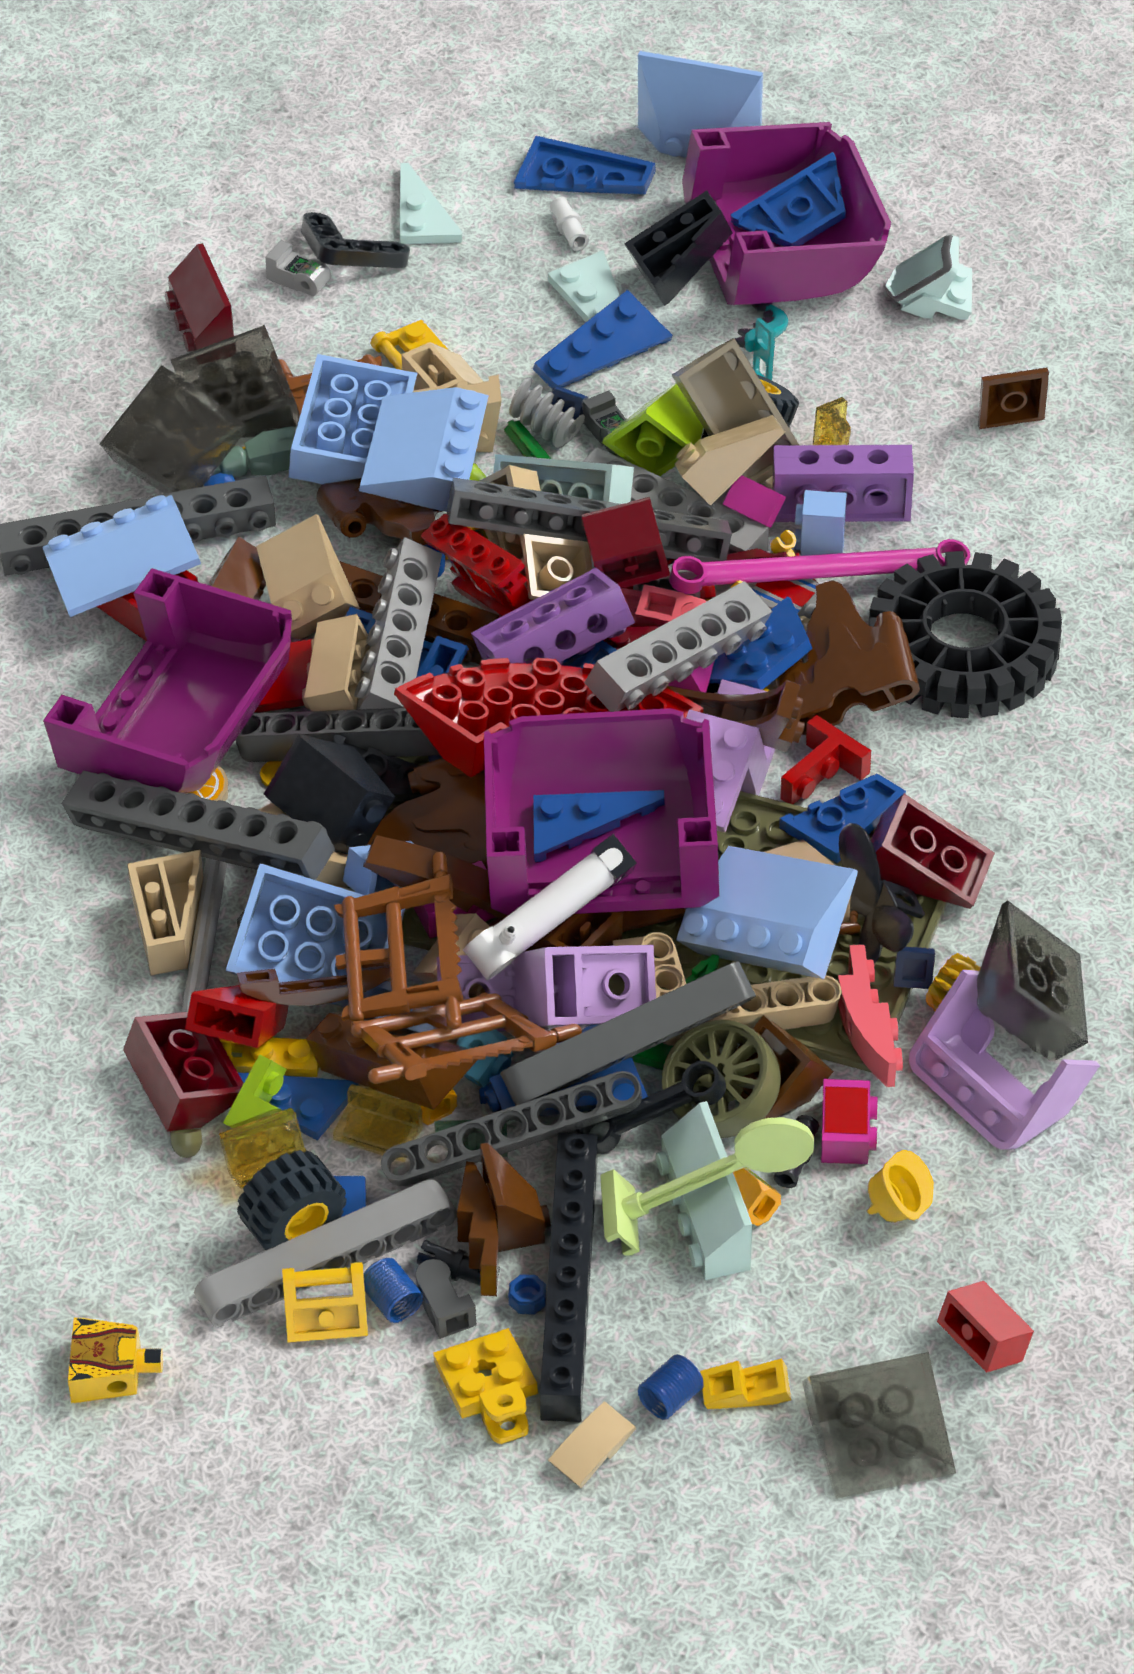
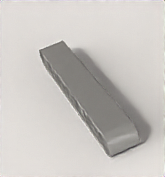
(344, 1241)

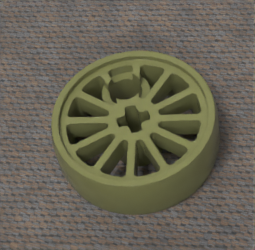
(732, 1066)

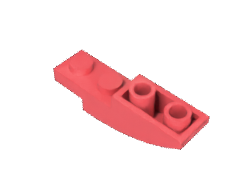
(658, 605)
(867, 1020)

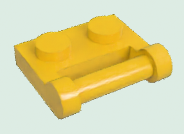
(407, 338)
(329, 1315)

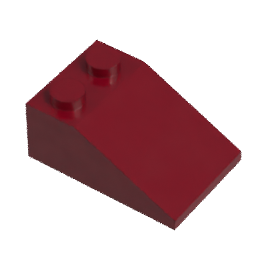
(929, 854)

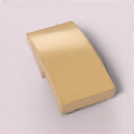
(592, 1444)

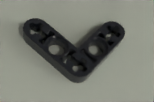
(335, 250)

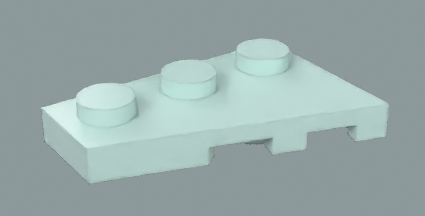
(586, 284)

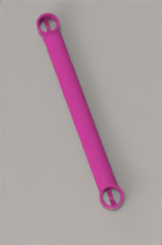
(803, 566)

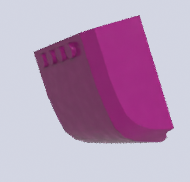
(751, 160)
(185, 691)
(597, 755)

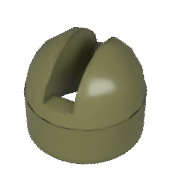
(186, 1142)

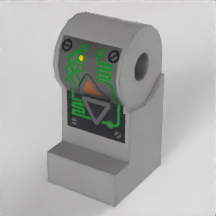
(295, 270)

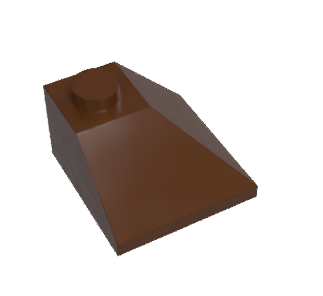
(1013, 398)
(800, 1069)
(516, 1204)

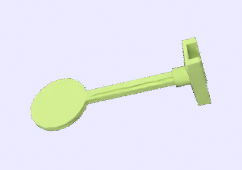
(760, 1146)

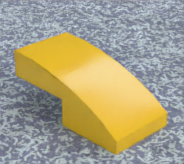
(753, 1386)

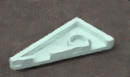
(421, 214)

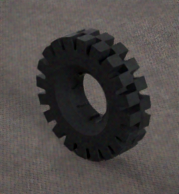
(984, 674)

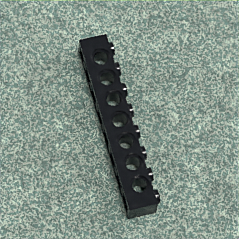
(569, 1278)

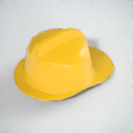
(901, 1188)

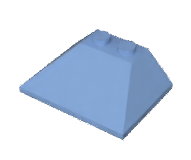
(693, 95)

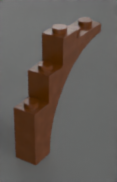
(772, 712)

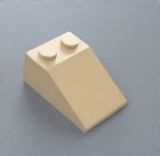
(722, 458)
(305, 576)

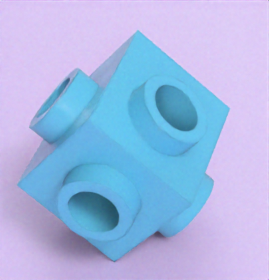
(491, 1066)

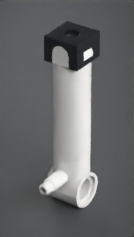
(542, 913)

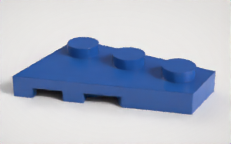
(856, 804)

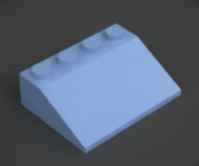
(341, 417)
(423, 444)
(117, 554)
(772, 912)
(296, 929)

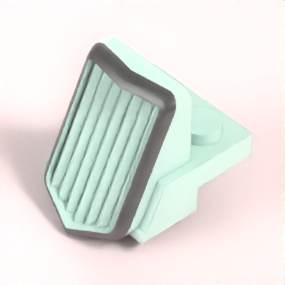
(933, 282)

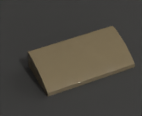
(728, 395)

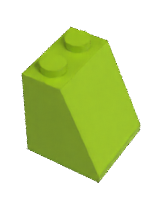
(656, 432)

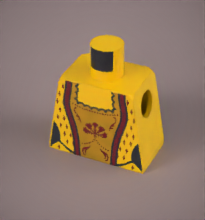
(107, 1360)

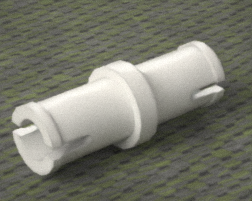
(569, 223)

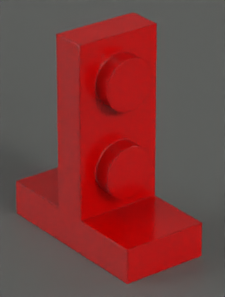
(830, 751)

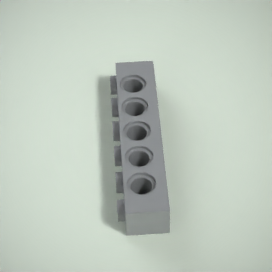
(671, 497)
(399, 625)
(678, 648)

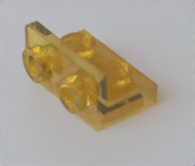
(831, 423)
(377, 1121)
(258, 1143)

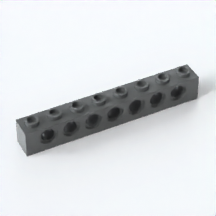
(204, 510)
(559, 516)
(196, 823)

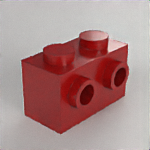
(985, 1326)

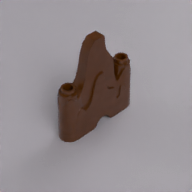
(353, 510)
(851, 660)
(446, 817)

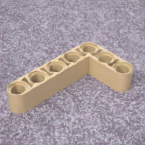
(798, 993)

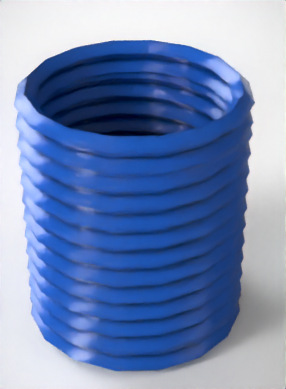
(387, 1284)
(671, 1385)

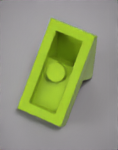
(257, 1091)

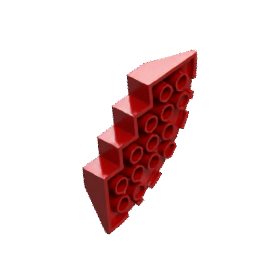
(466, 702)

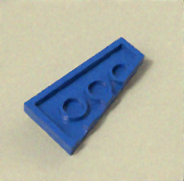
(576, 168)
(608, 337)

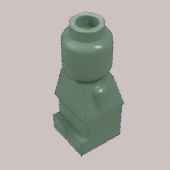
(262, 454)

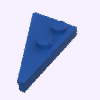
(580, 816)
(313, 1100)

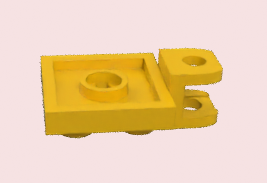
(496, 1396)

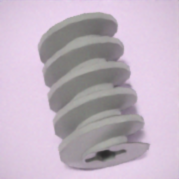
(543, 415)

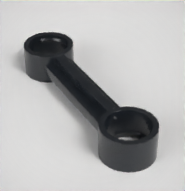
(662, 1103)

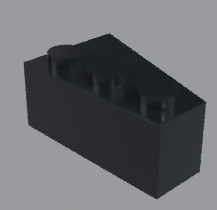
(679, 245)

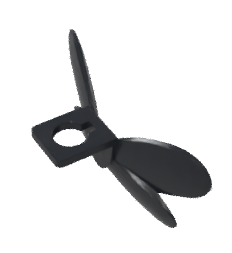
(885, 914)

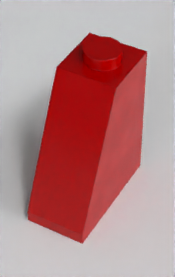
(234, 1016)

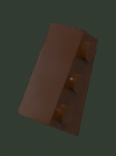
(240, 571)

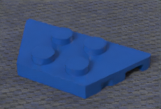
(798, 206)
(770, 655)

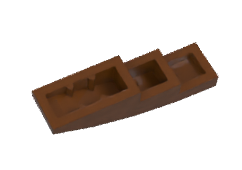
(411, 863)
(479, 1228)

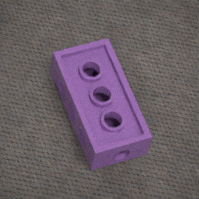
(873, 476)
(558, 617)

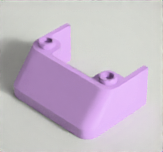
(959, 1069)

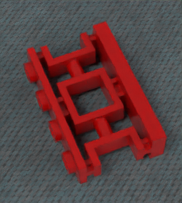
(483, 569)

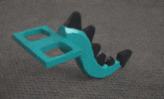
(762, 338)

